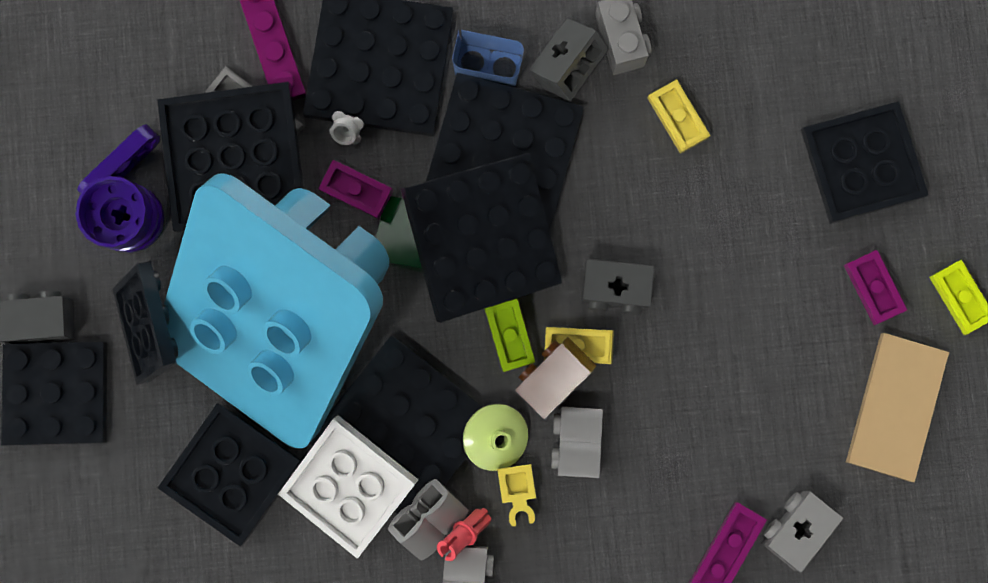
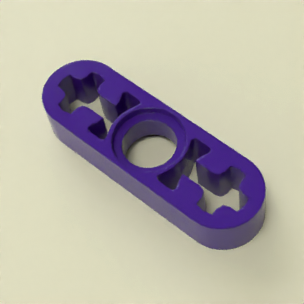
(125, 156)

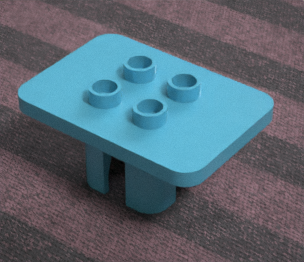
(270, 306)

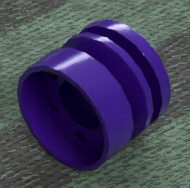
(102, 209)

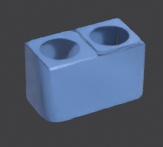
(482, 44)

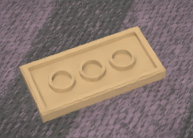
(897, 407)

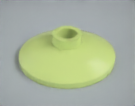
(483, 430)

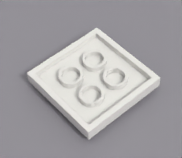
(347, 486)

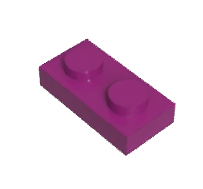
(355, 189)
(875, 287)

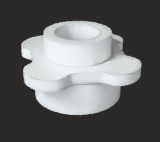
(346, 128)

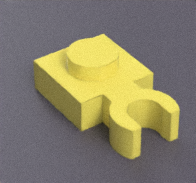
(517, 487)

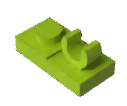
(509, 335)

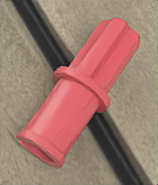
(464, 534)

